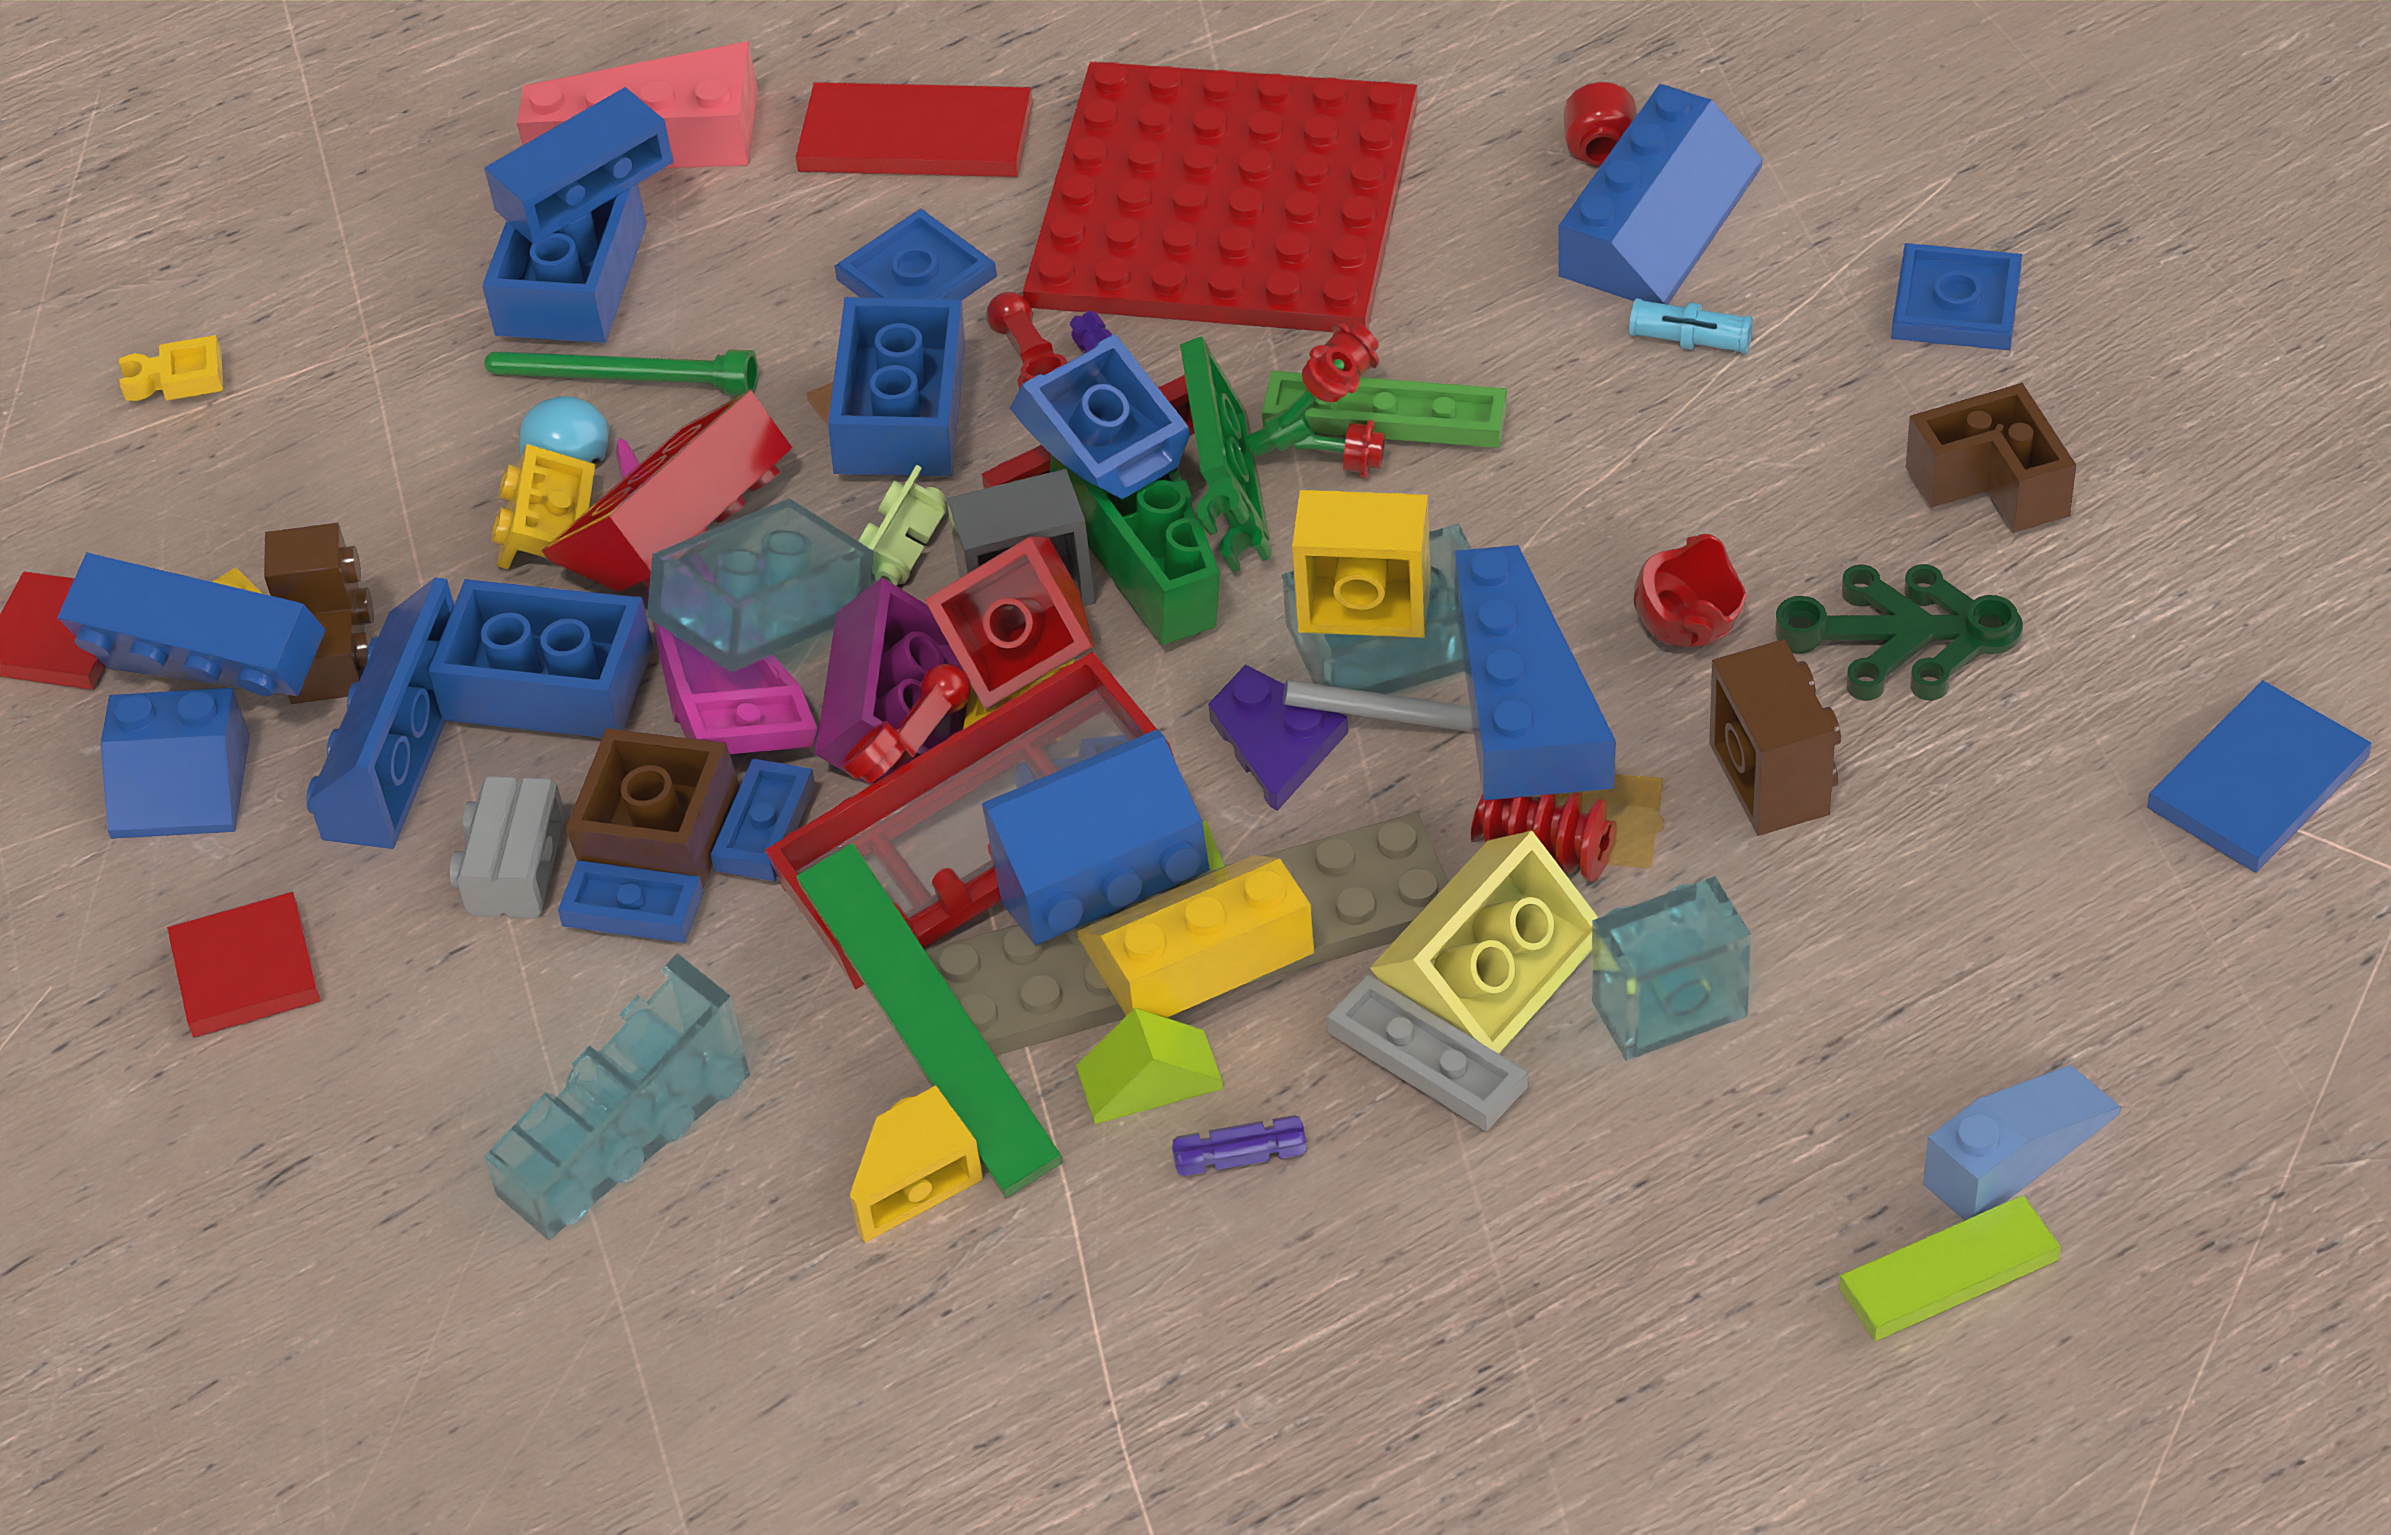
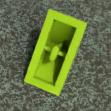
(1146, 1066)

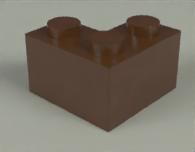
(1993, 446)
(323, 574)

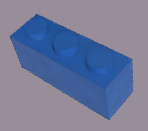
(579, 165)

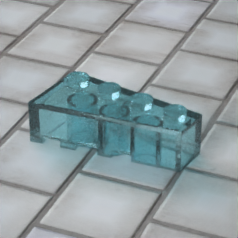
(622, 1101)

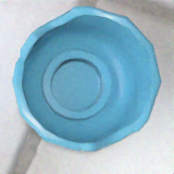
(567, 428)

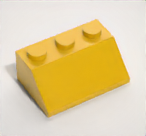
(1202, 937)

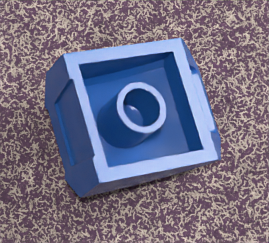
(1104, 419)

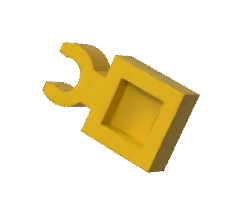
(179, 371)

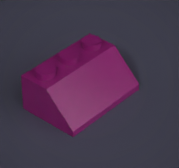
(876, 670)

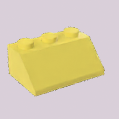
(1493, 941)

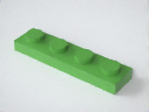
(1400, 409)

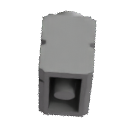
(508, 847)

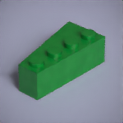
(1153, 552)

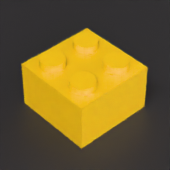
(1362, 563)

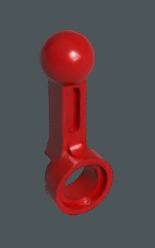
(1012, 316)
(943, 692)

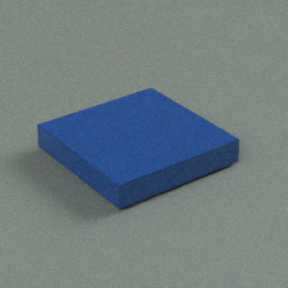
(916, 261)
(1956, 296)

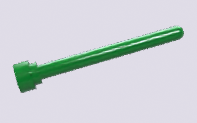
(732, 372)

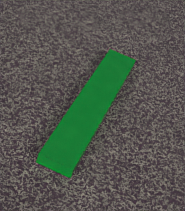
(929, 1019)

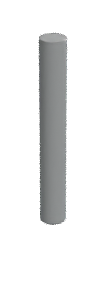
(1377, 705)

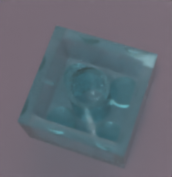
(1670, 967)

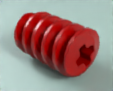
(1565, 831)

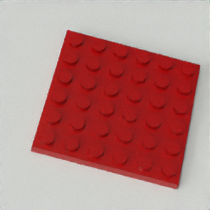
(1223, 197)

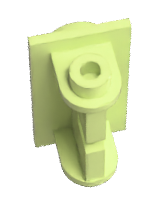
(907, 511)

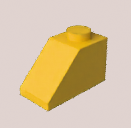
(912, 1163)

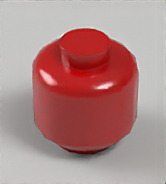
(1597, 120)

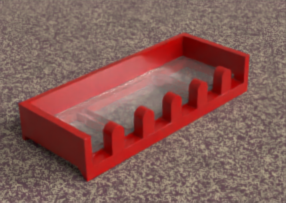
(926, 819)

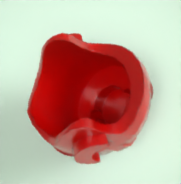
(1689, 593)

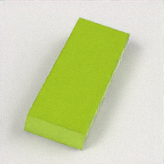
(1949, 1268)

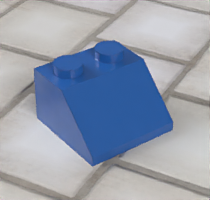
(173, 762)

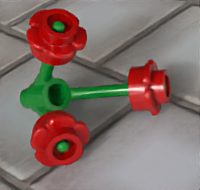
(1329, 377)

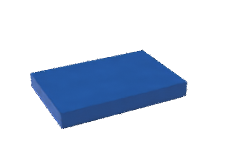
(2259, 776)

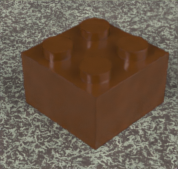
(1773, 736)
(653, 803)

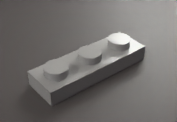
(1427, 1052)

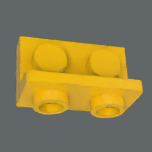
(542, 500)

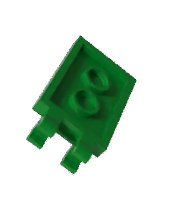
(1224, 456)

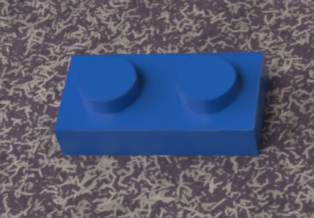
(760, 816)
(631, 901)

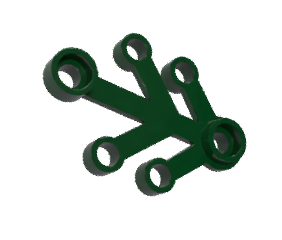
(1975, 626)

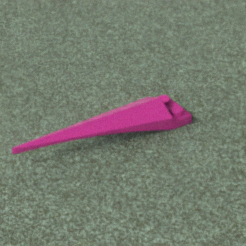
(745, 709)

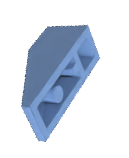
(2012, 1139)

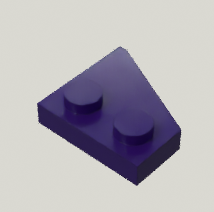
(1271, 738)

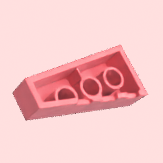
(700, 94)

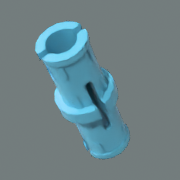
(1691, 326)

